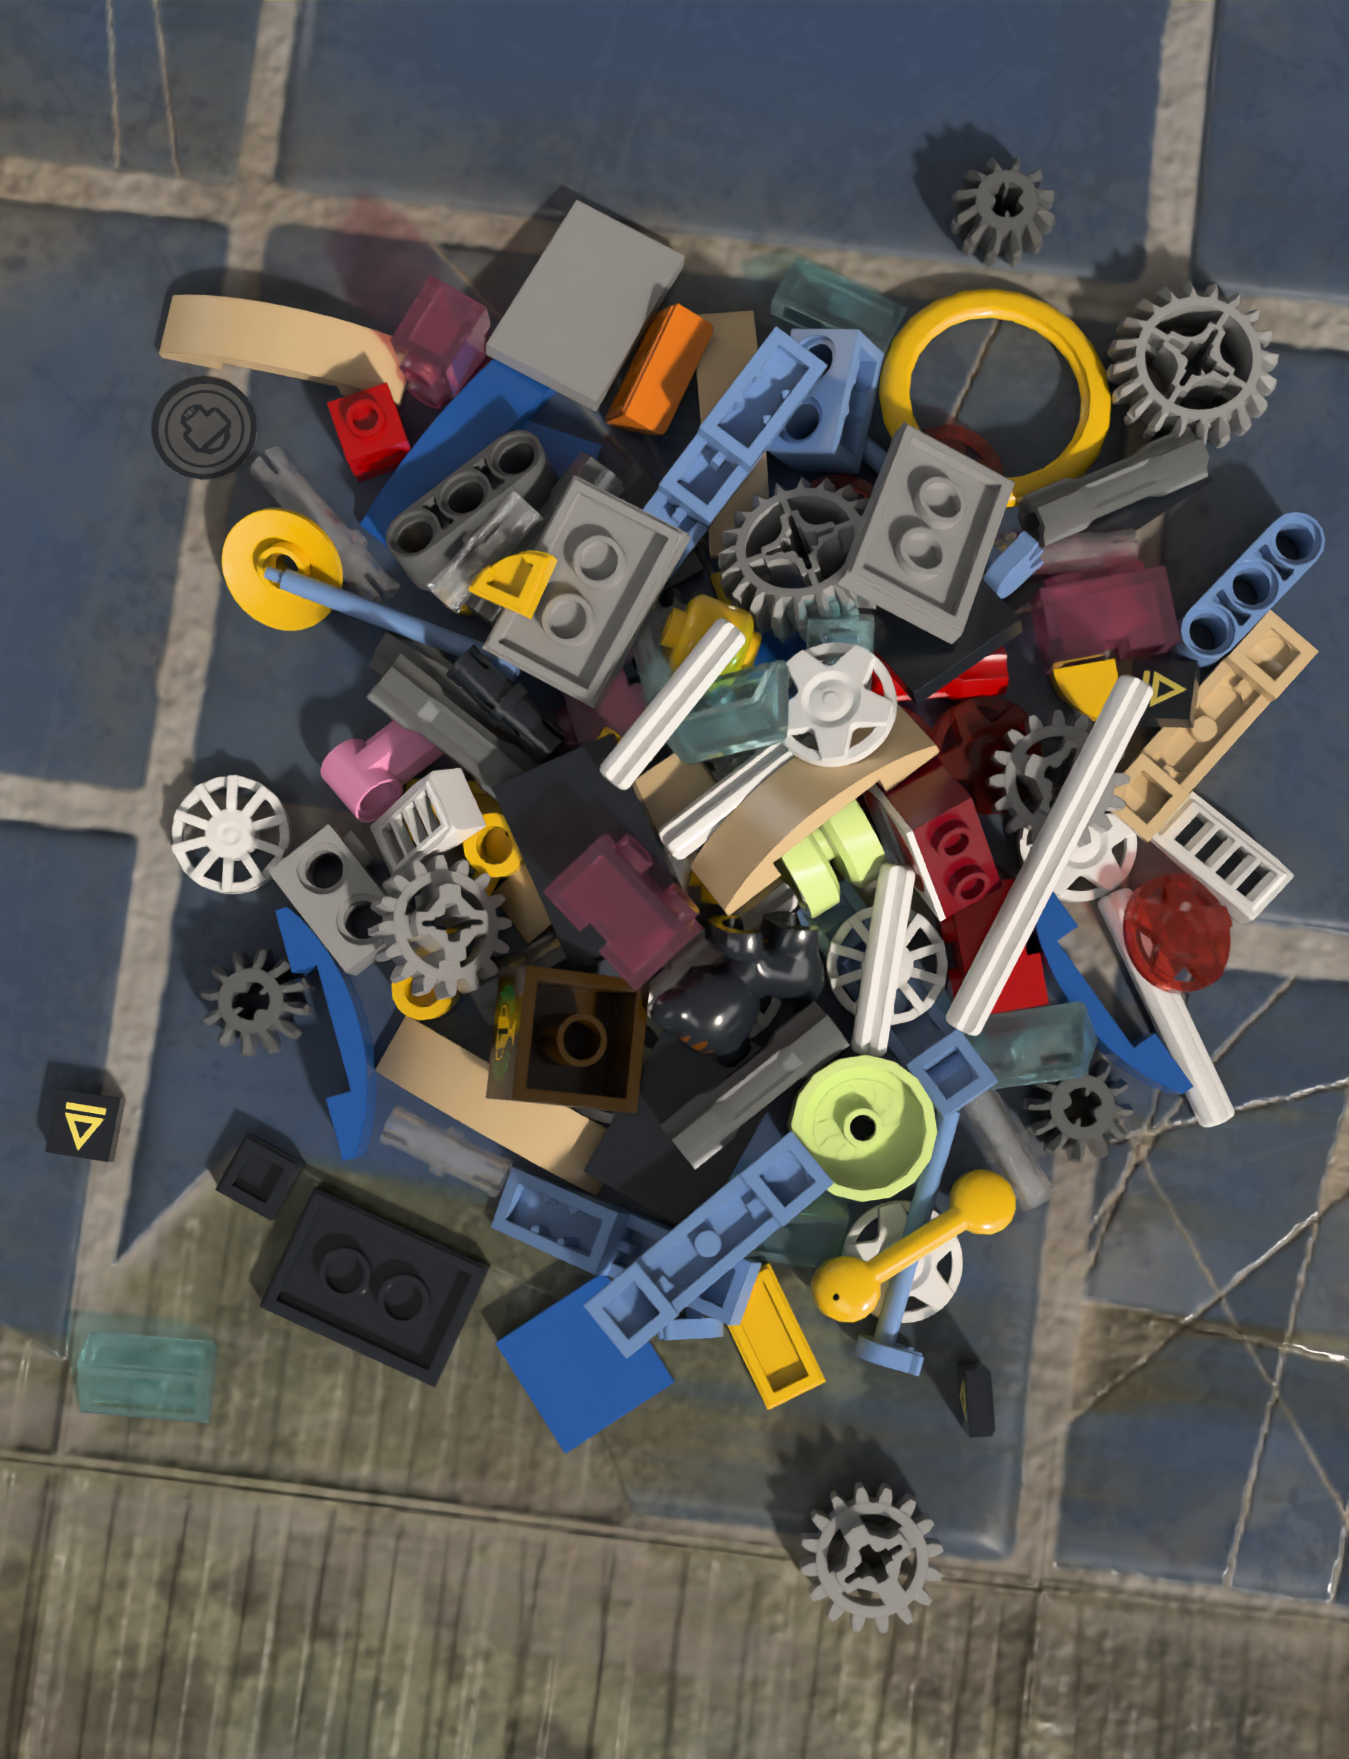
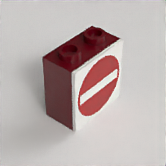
(937, 832)

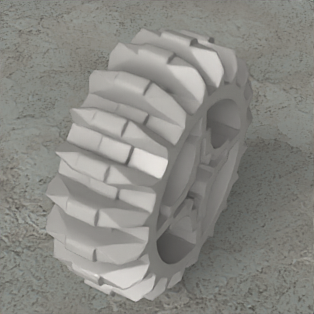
(1169, 354)
(764, 564)

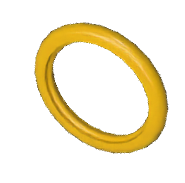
(1030, 313)

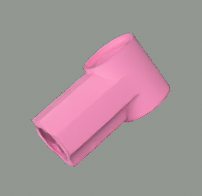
(373, 772)

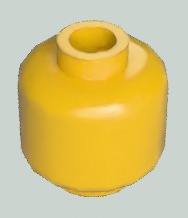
(687, 628)

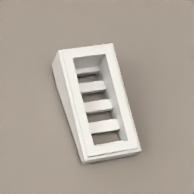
(454, 808)
(1255, 857)

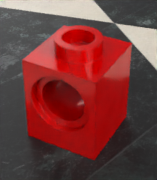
(370, 431)

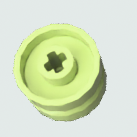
(850, 847)
(883, 1094)

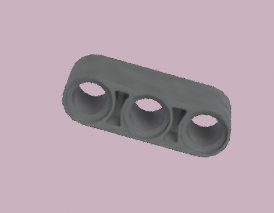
(432, 527)

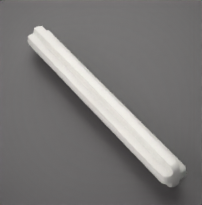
(1049, 854)

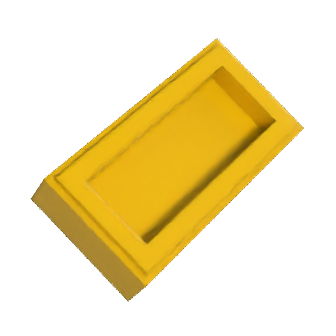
(775, 1344)

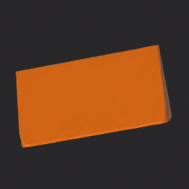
(660, 371)

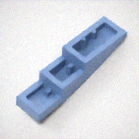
(735, 437)
(604, 1237)

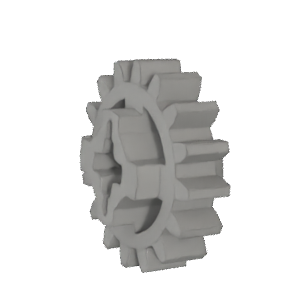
(1030, 771)
(451, 902)
(849, 1572)

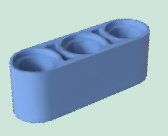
(1269, 576)

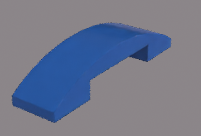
(479, 414)
(1144, 1056)
(353, 1110)

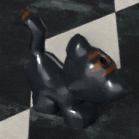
(720, 1002)

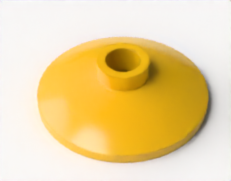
(261, 542)

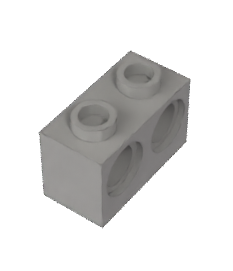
(332, 909)

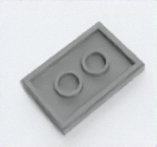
(585, 305)
(926, 533)
(598, 595)

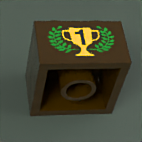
(567, 1039)

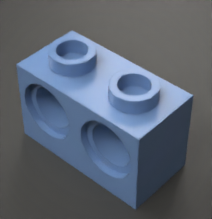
(836, 404)

